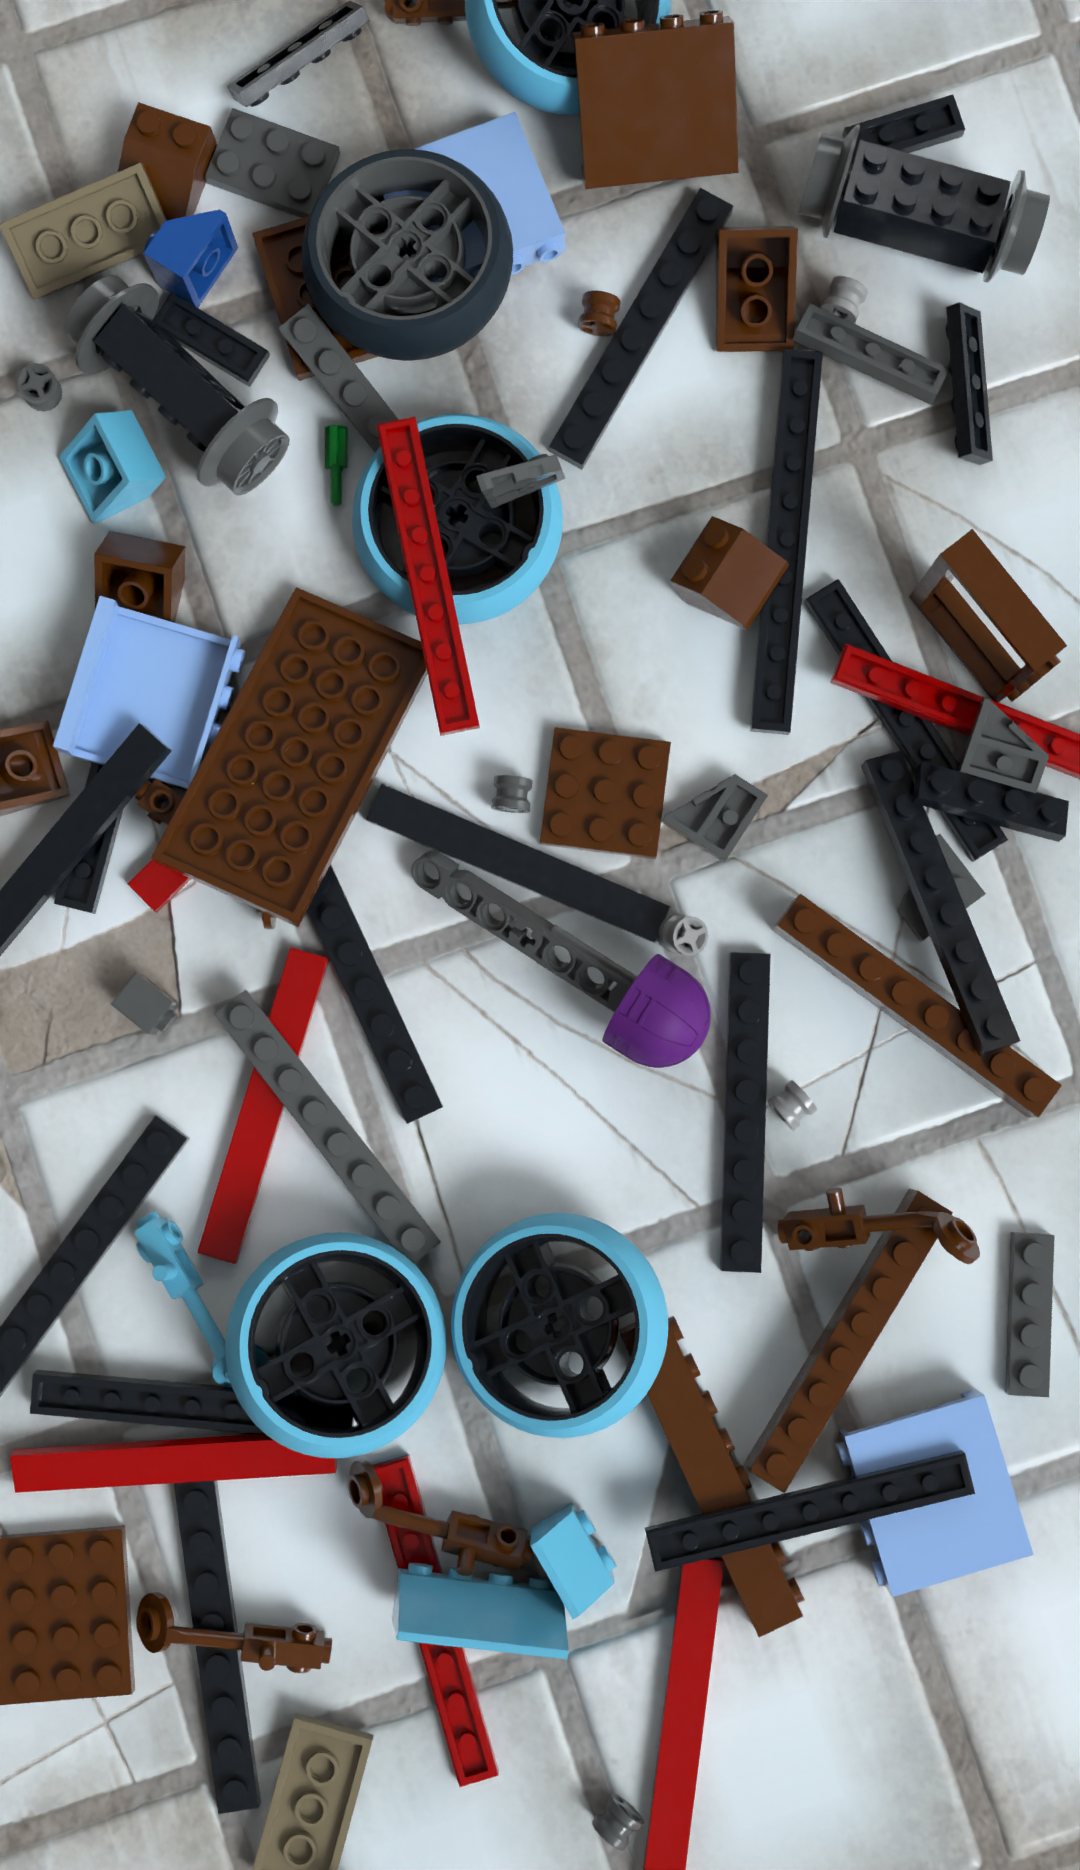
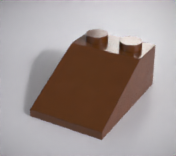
(173, 154)
(755, 288)
(29, 768)

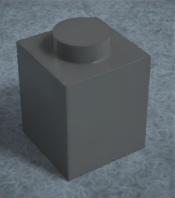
(146, 1005)

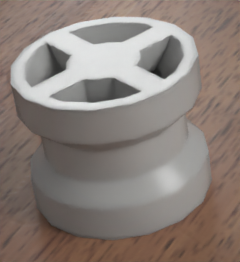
(845, 298)
(692, 938)
(792, 1105)

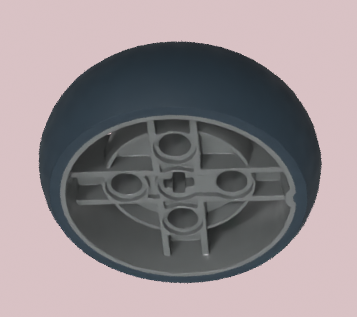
(356, 207)

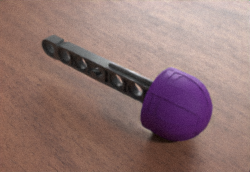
(655, 1017)

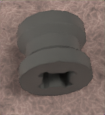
(33, 379)
(511, 794)
(618, 1822)

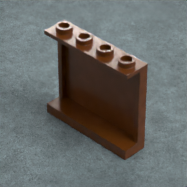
(657, 99)

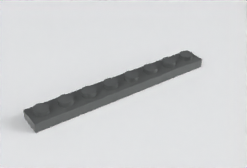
(327, 1127)

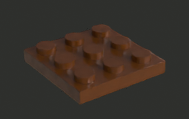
(605, 793)

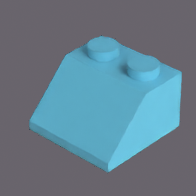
(111, 464)
(572, 1558)

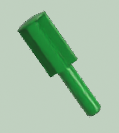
(336, 459)

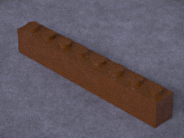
(913, 1005)
(842, 1347)
(716, 1482)

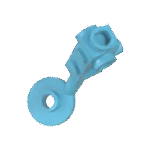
(162, 1247)

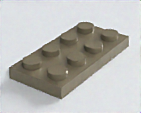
(84, 231)
(313, 1796)

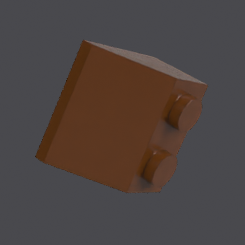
(728, 573)
(140, 574)

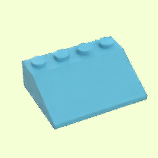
(479, 1612)

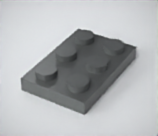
(271, 164)

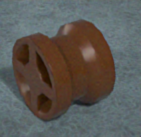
(599, 313)

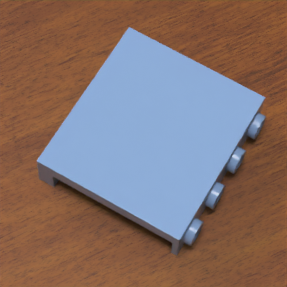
(506, 164)
(152, 676)
(950, 1536)

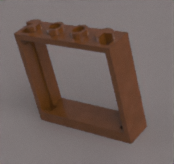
(1005, 607)

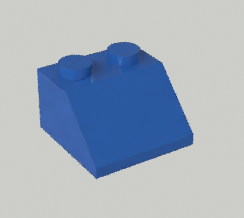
(191, 254)

